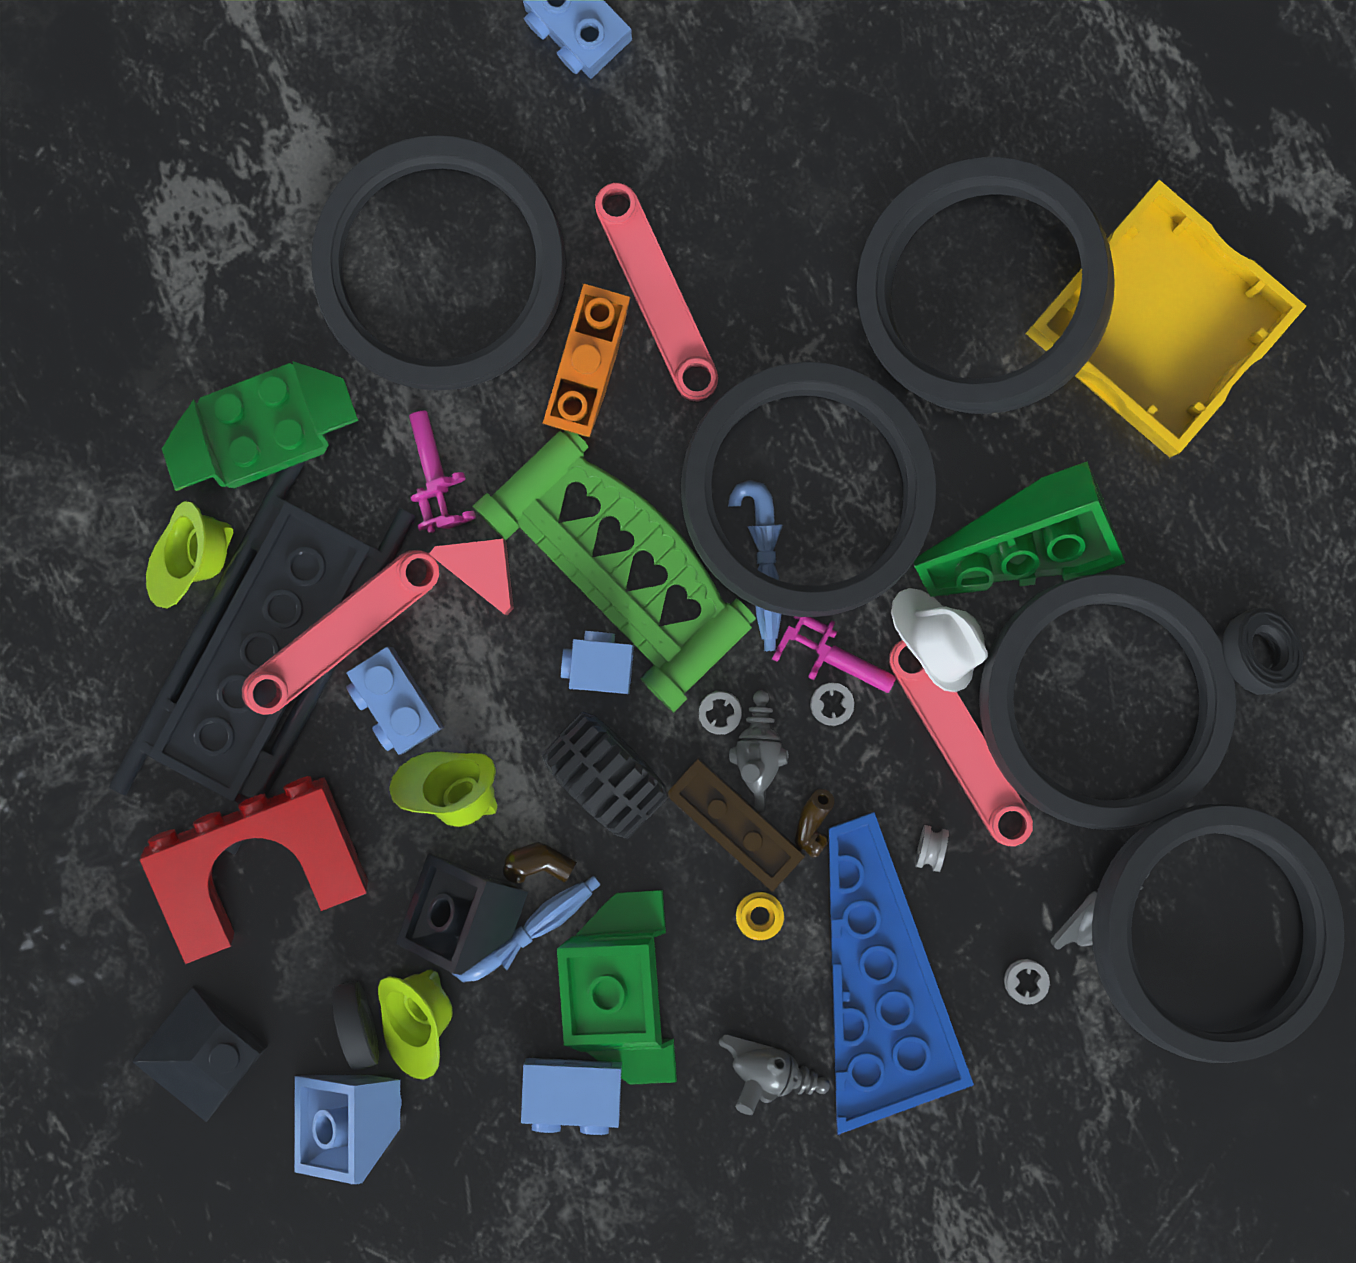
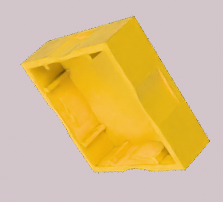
(1180, 320)

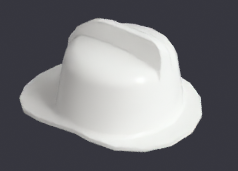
(941, 638)

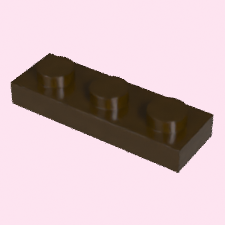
(735, 824)

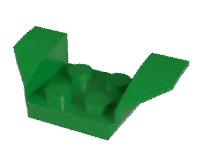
(257, 426)
(613, 988)

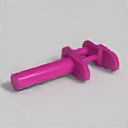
(436, 483)
(834, 655)

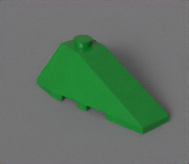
(1039, 532)

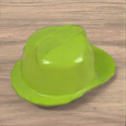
(187, 552)
(448, 785)
(413, 1019)

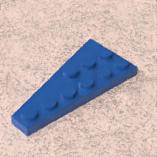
(887, 1009)

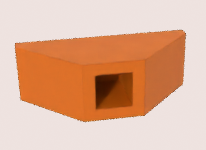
(587, 360)

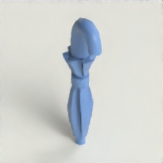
(765, 537)
(543, 920)

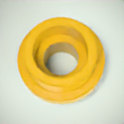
(765, 930)

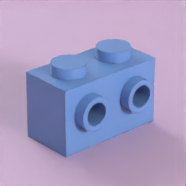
(583, 29)
(598, 664)
(394, 701)
(571, 1094)

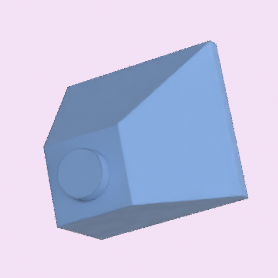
(344, 1124)

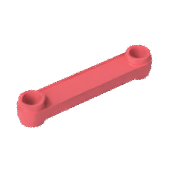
(656, 291)
(340, 631)
(963, 750)

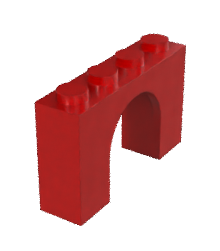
(299, 819)

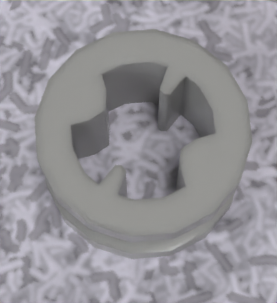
(847, 703)
(732, 720)
(932, 848)
(1041, 981)

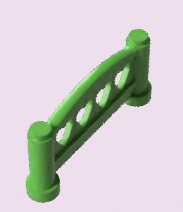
(677, 650)

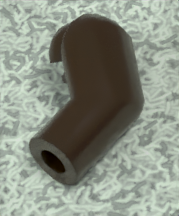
(810, 819)
(536, 858)

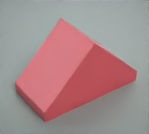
(482, 567)

